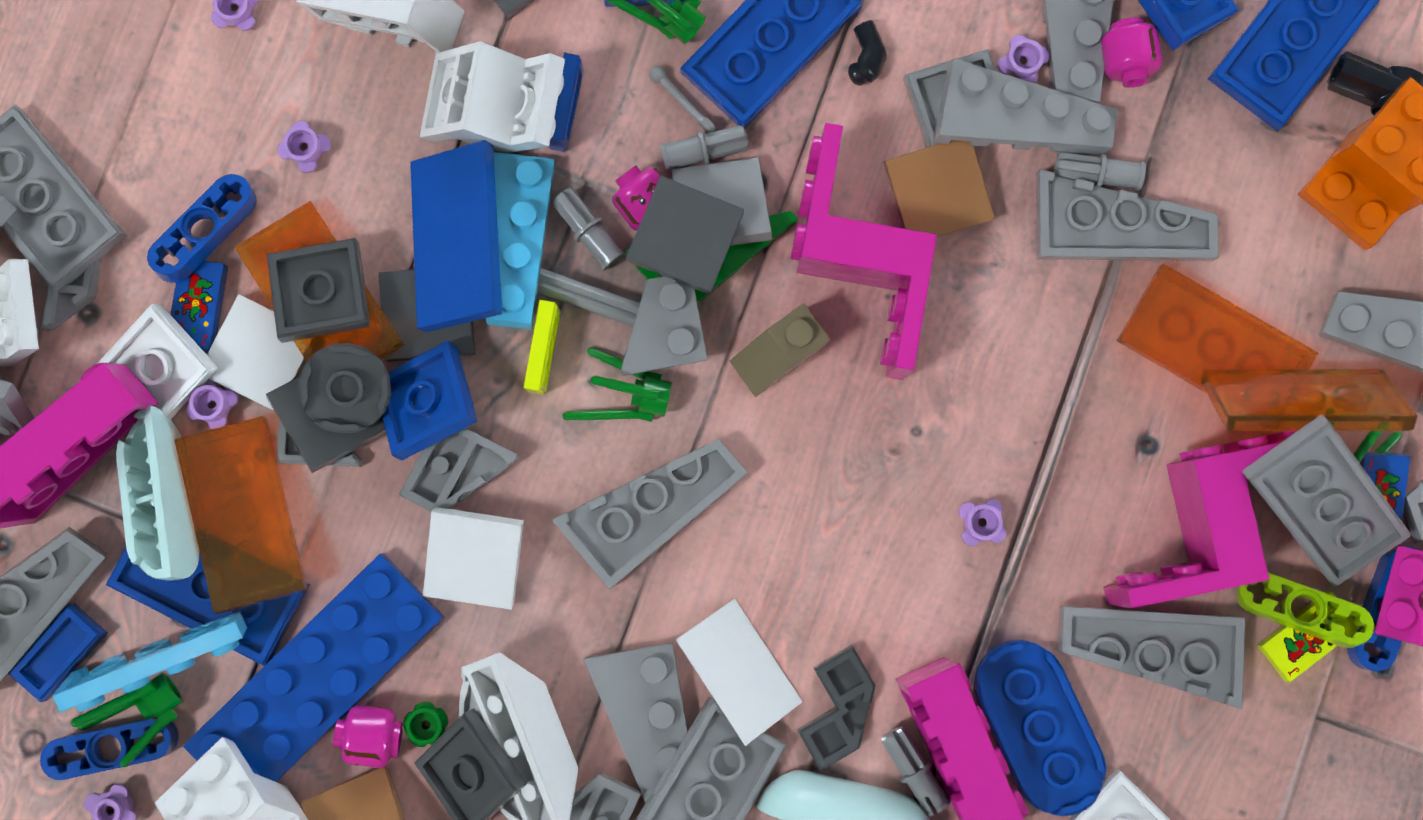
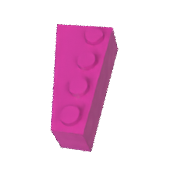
(67, 441)
(959, 743)

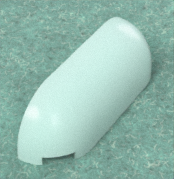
(155, 500)
(826, 797)

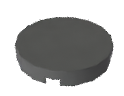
(344, 388)

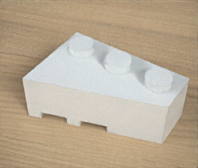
(420, 20)

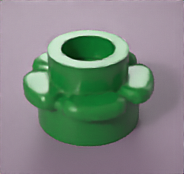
(413, 724)

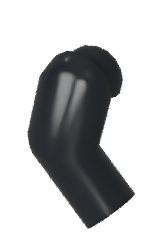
(871, 57)

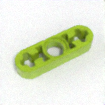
(1341, 610)

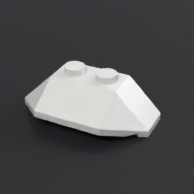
(528, 730)

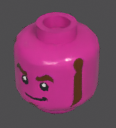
(1131, 52)
(635, 193)
(368, 736)

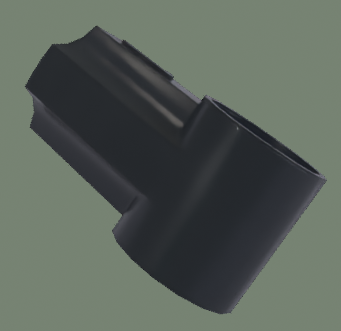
(1367, 80)

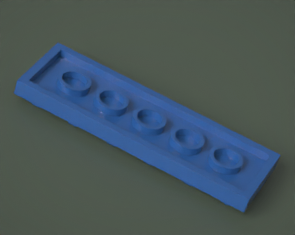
(322, 671)

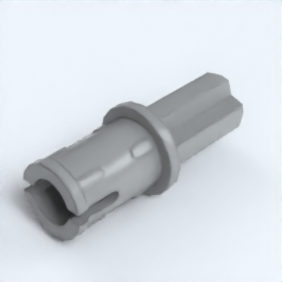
(704, 147)
(1100, 170)
(588, 229)
(915, 771)

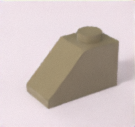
(780, 350)

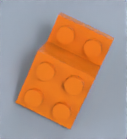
(1374, 170)

